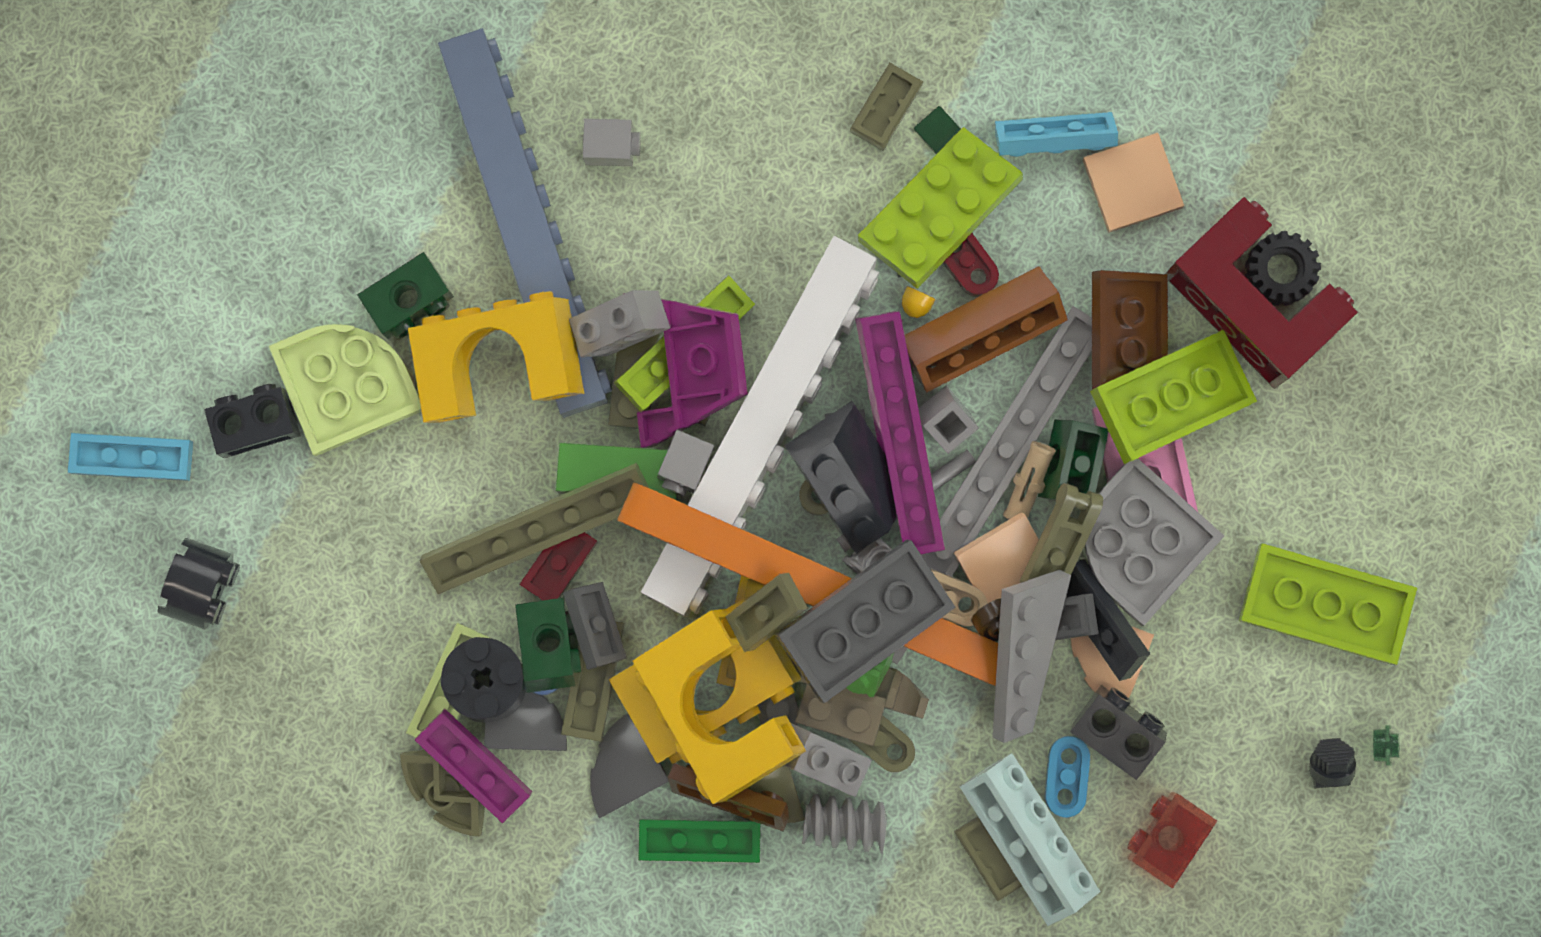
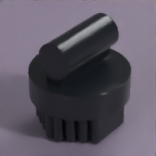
(1332, 764)

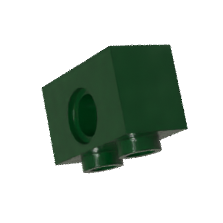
(383, 296)
(1076, 457)
(541, 668)

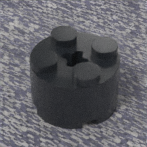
(197, 583)
(460, 681)

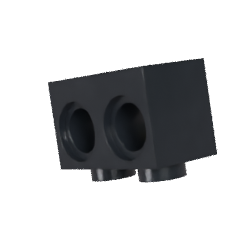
(253, 431)
(1112, 738)

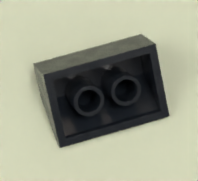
(847, 475)

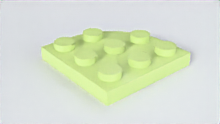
(344, 384)

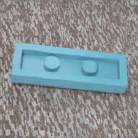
(1056, 134)
(130, 457)

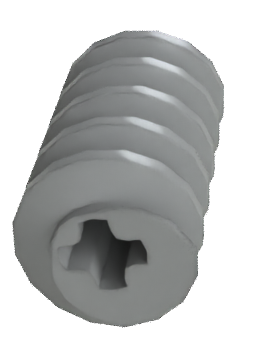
(845, 823)

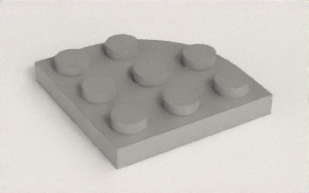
(1145, 541)

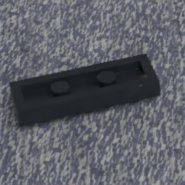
(1116, 637)

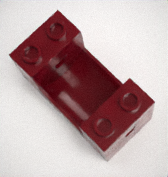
(1234, 305)

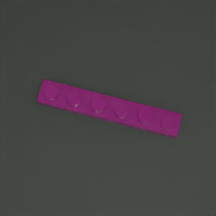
(902, 431)

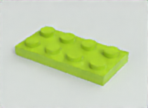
(940, 207)
(1173, 396)
(1328, 604)

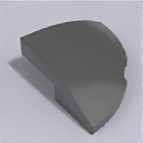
(530, 727)
(623, 768)

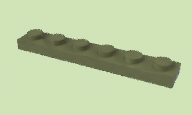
(530, 530)

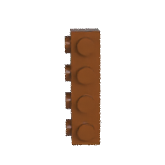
(1018, 308)

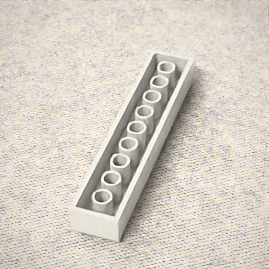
(769, 415)

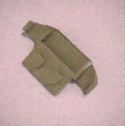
(856, 714)

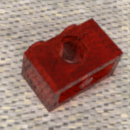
(1192, 828)

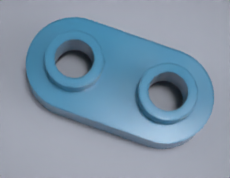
(1067, 776)

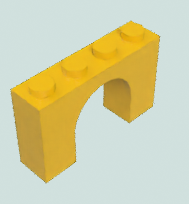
(445, 348)
(759, 676)
(671, 677)

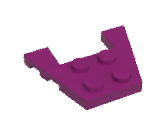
(702, 369)

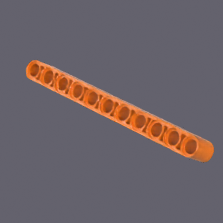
(764, 561)

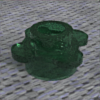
(1385, 745)

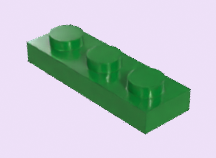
(699, 840)

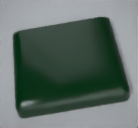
(937, 129)

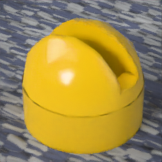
(916, 303)

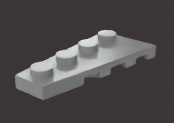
(1025, 646)

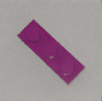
(473, 765)

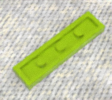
(649, 374)

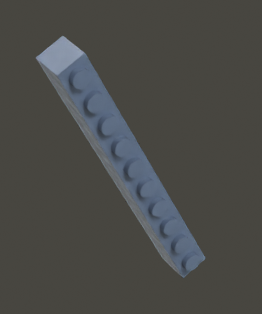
(513, 191)

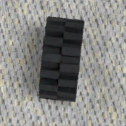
(1297, 250)

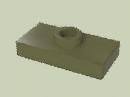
(886, 106)
(987, 858)

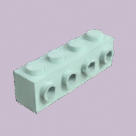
(1030, 839)

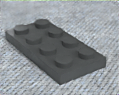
(865, 621)

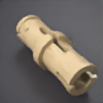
(1038, 458)

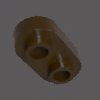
(987, 620)

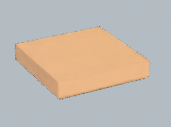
(1133, 182)
(998, 556)

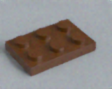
(1127, 322)

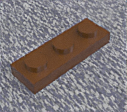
(761, 807)

